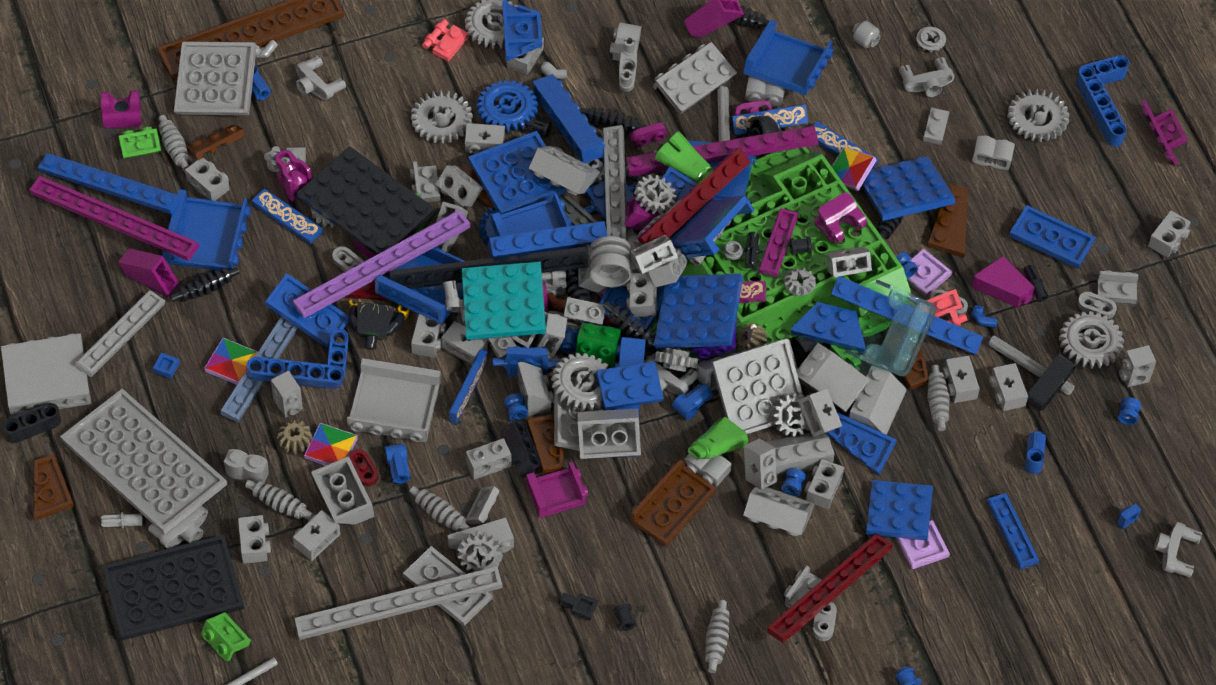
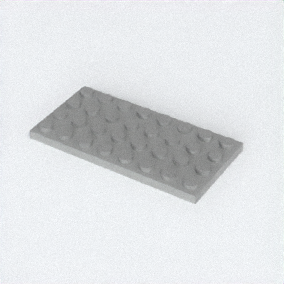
(143, 461)

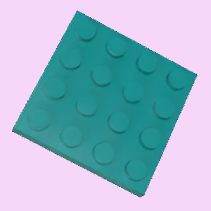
(503, 300)

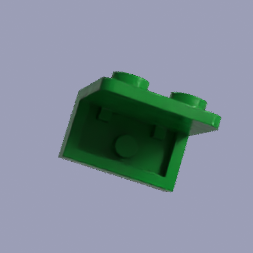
(599, 342)

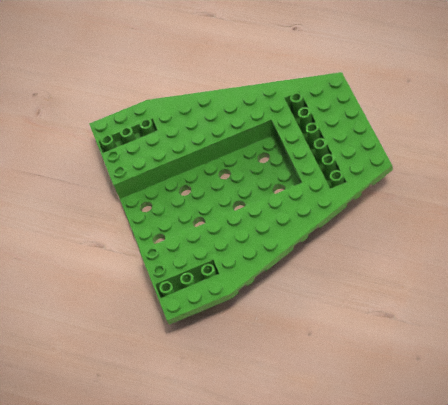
(801, 184)

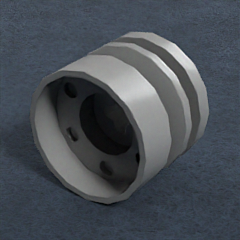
(610, 261)

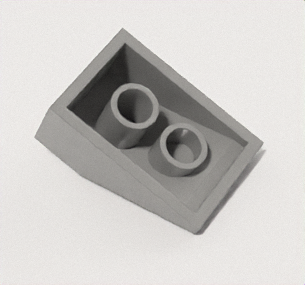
(828, 371)

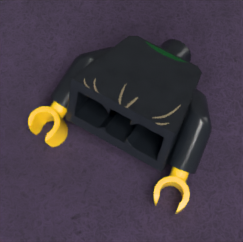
(375, 321)

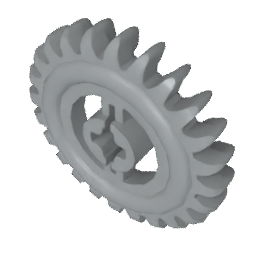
(495, 28)
(1040, 107)
(443, 110)
(1088, 348)
(563, 383)

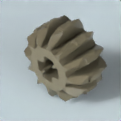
(750, 336)
(294, 437)

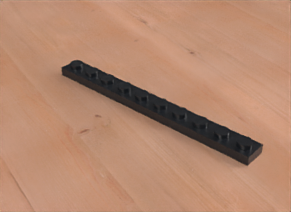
(438, 274)

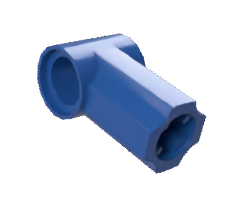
(259, 87)
(688, 404)
(1035, 452)
(397, 459)

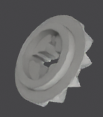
(934, 34)
(794, 286)

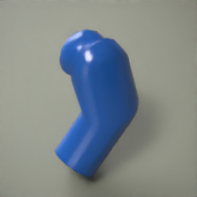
(981, 319)

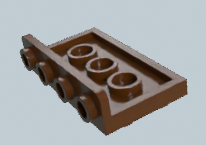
(671, 503)

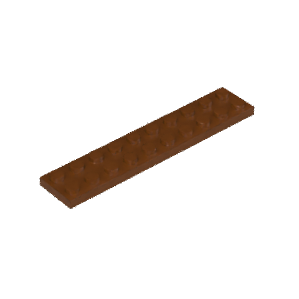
(259, 27)

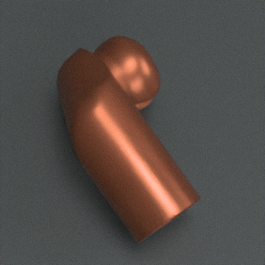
(555, 304)

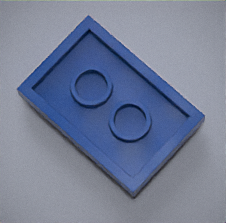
(629, 385)

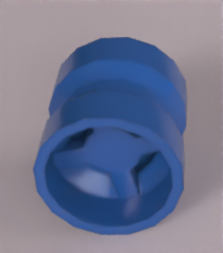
(909, 267)
(516, 406)
(1129, 412)
(793, 482)

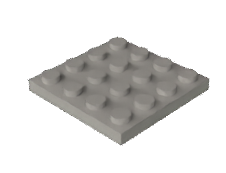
(215, 78)
(754, 381)

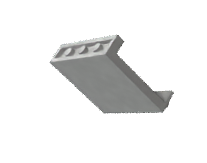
(45, 373)
(394, 400)

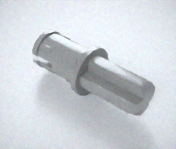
(118, 520)

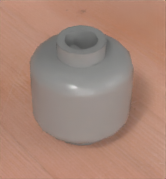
(866, 34)

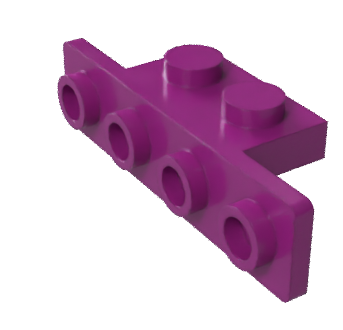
(1168, 128)

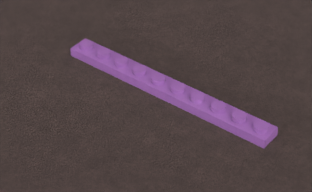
(381, 264)

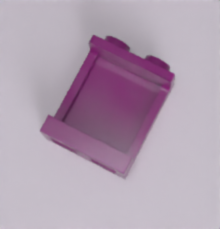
(557, 491)

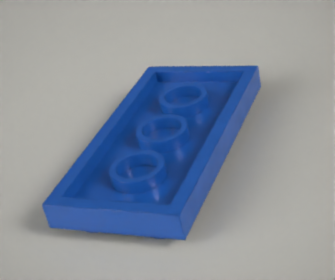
(1052, 236)
(317, 325)

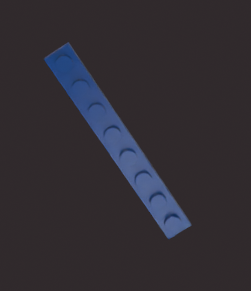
(109, 183)
(878, 304)

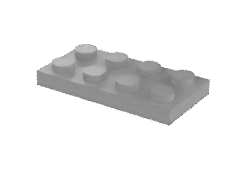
(435, 567)

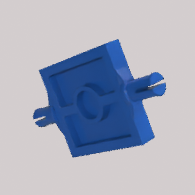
(598, 198)
(533, 356)

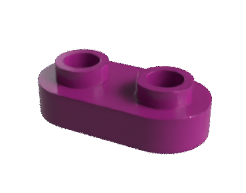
(752, 106)
(648, 134)

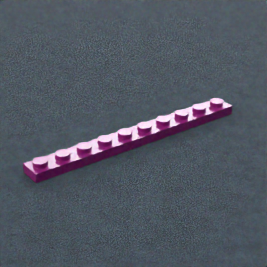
(720, 150)
(114, 218)

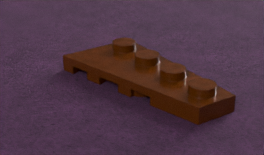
(950, 225)

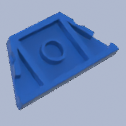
(521, 30)
(831, 326)

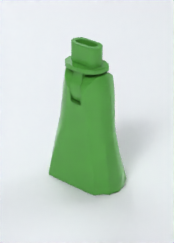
(683, 158)
(718, 439)

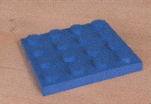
(507, 174)
(906, 188)
(699, 311)

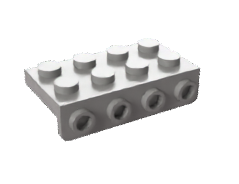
(694, 77)
(566, 420)

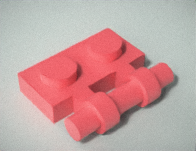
(449, 44)
(949, 303)

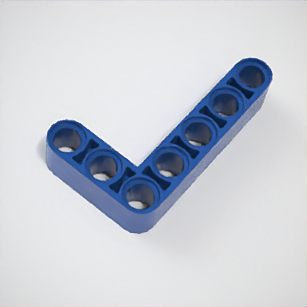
(1091, 85)
(306, 368)

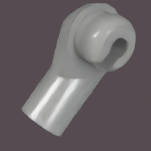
(548, 69)

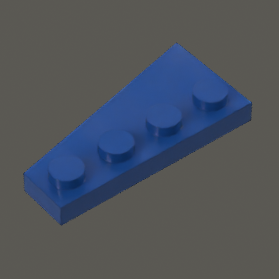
(863, 443)

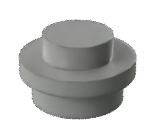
(733, 250)

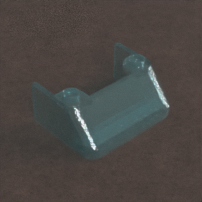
(904, 335)

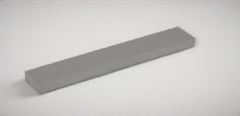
(120, 333)

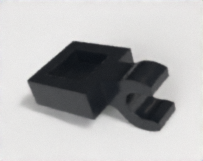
(582, 606)

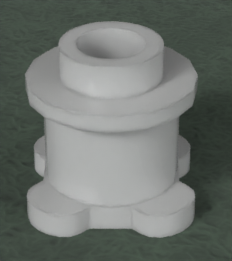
(270, 157)

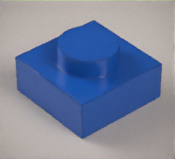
(166, 365)
(1128, 515)

